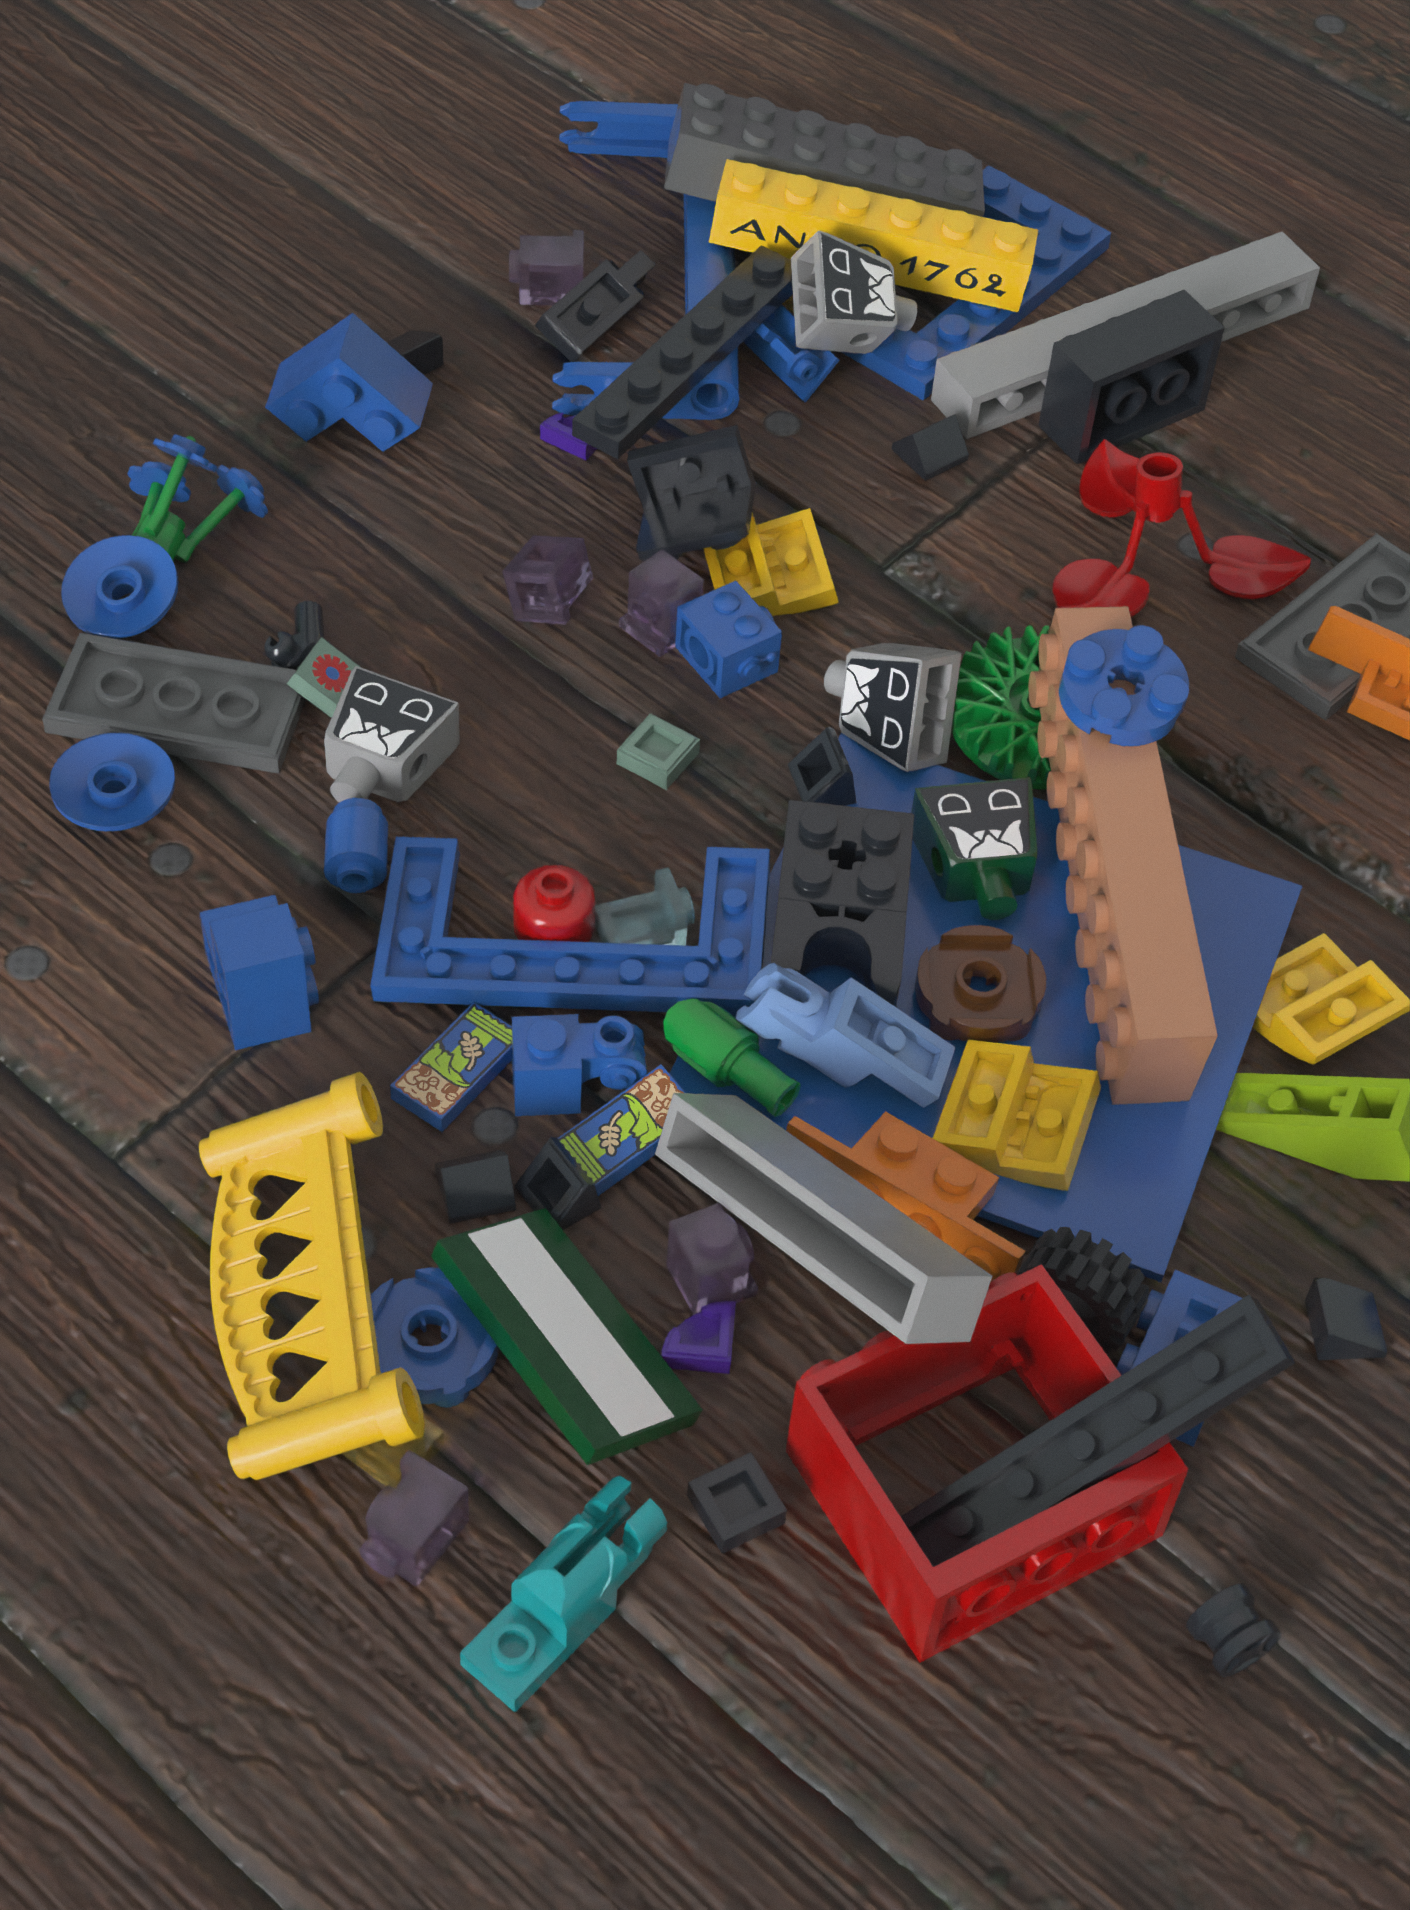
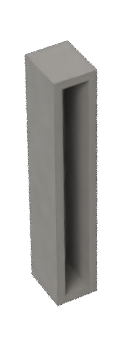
(824, 1219)

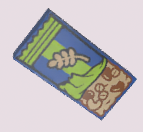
(455, 1067)
(623, 1130)

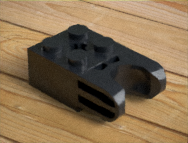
(845, 892)

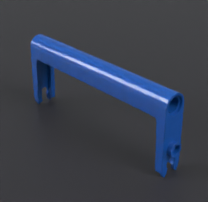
(645, 132)

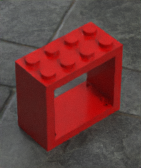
(846, 1402)

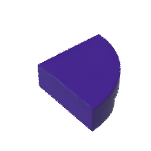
(558, 432)
(703, 1340)

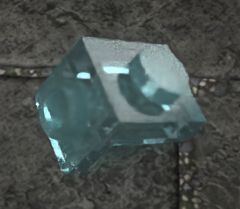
(650, 917)

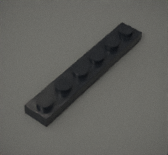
(685, 354)
(1105, 1431)

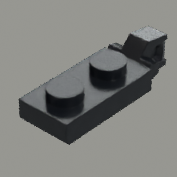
(595, 305)

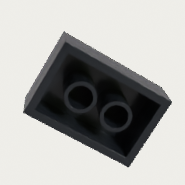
(1130, 375)

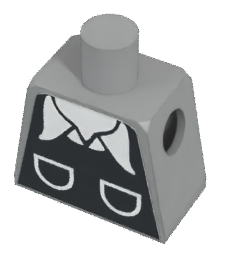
(845, 297)
(897, 701)
(387, 737)

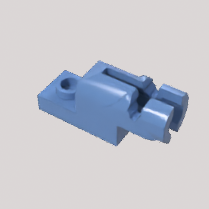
(847, 1033)

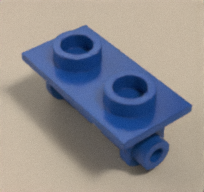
(797, 367)

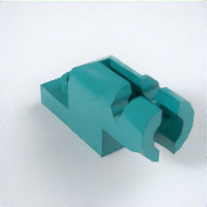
(563, 1595)

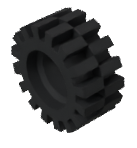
(1093, 1282)

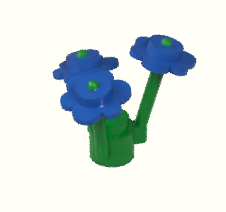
(166, 483)

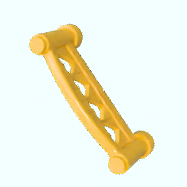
(349, 1397)

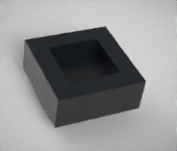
(736, 1502)

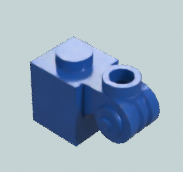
(559, 1054)

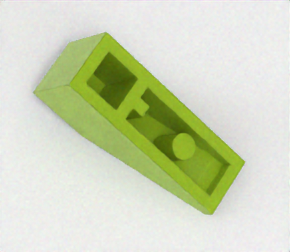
(1326, 1120)

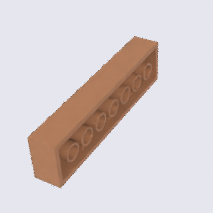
(1124, 887)

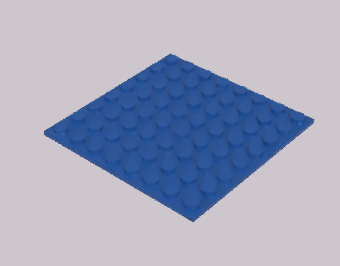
(1135, 1157)

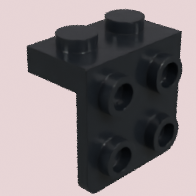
(693, 493)

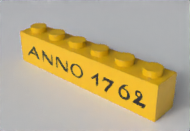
(926, 244)

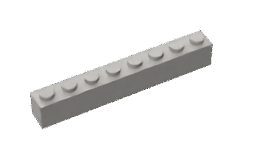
(1009, 373)

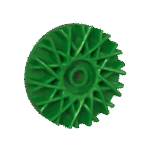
(994, 710)

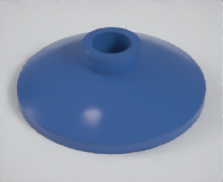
(114, 569)
(112, 782)

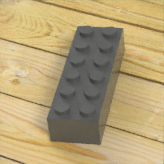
(755, 131)

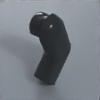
(294, 648)

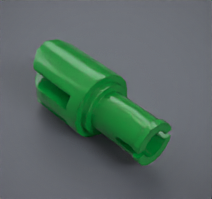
(727, 1053)

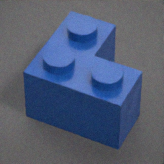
(350, 377)
(260, 970)

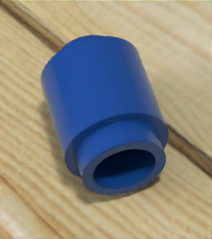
(356, 846)

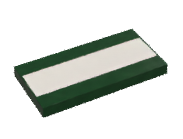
(566, 1335)

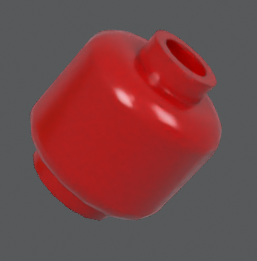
(554, 905)

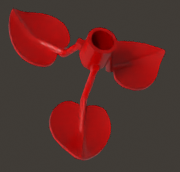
(1152, 488)

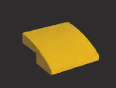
(778, 565)
(1324, 1001)
(1018, 1114)

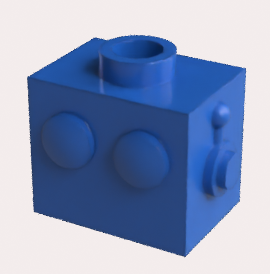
(728, 639)

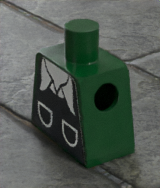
(978, 841)

